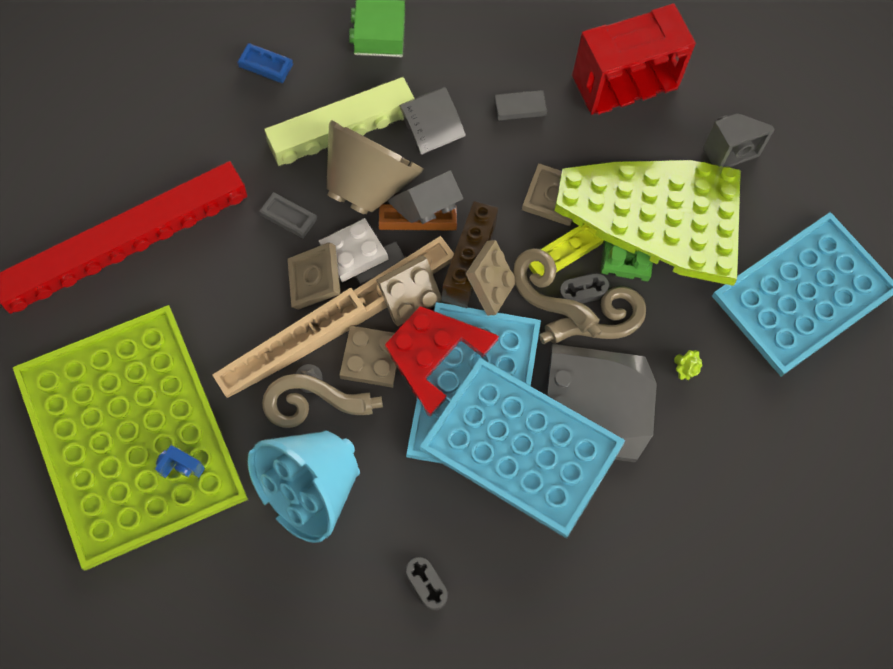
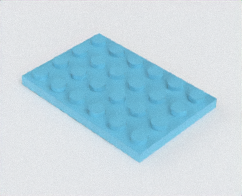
(805, 293)
(511, 353)
(523, 446)

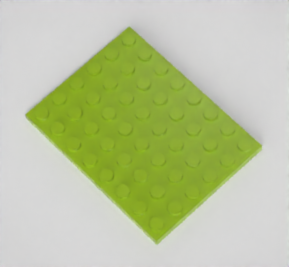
(104, 420)

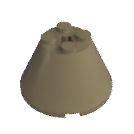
(364, 170)

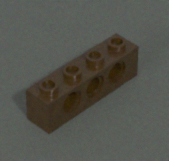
(476, 232)

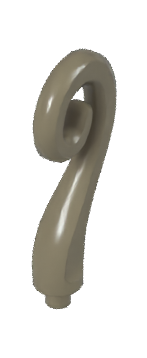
(579, 313)
(565, 327)
(348, 403)

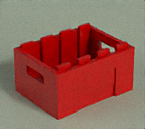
(632, 59)

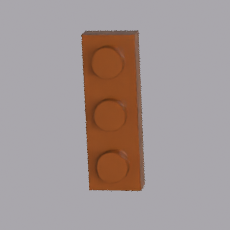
(392, 220)

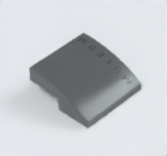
(432, 120)

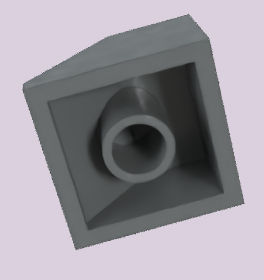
(736, 140)
(427, 198)

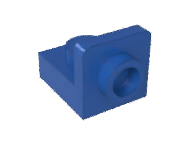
(183, 463)

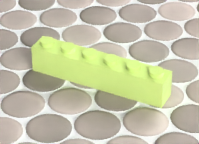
(360, 113)

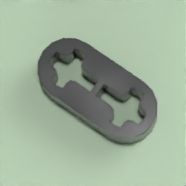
(584, 283)
(432, 579)

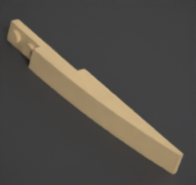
(319, 326)

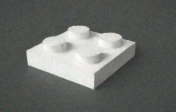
(356, 249)

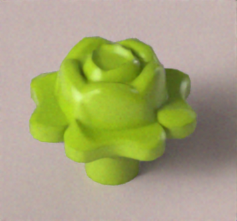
(688, 365)

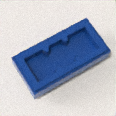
(265, 63)

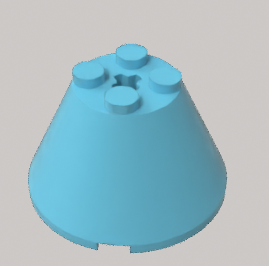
(304, 480)

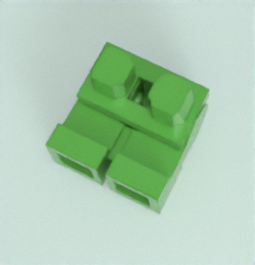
(625, 263)

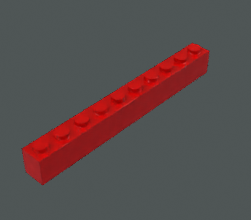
(120, 237)

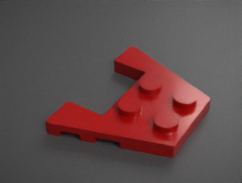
(425, 343)

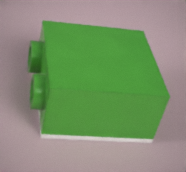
(378, 27)

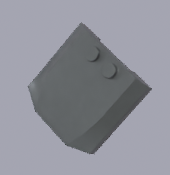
(608, 390)

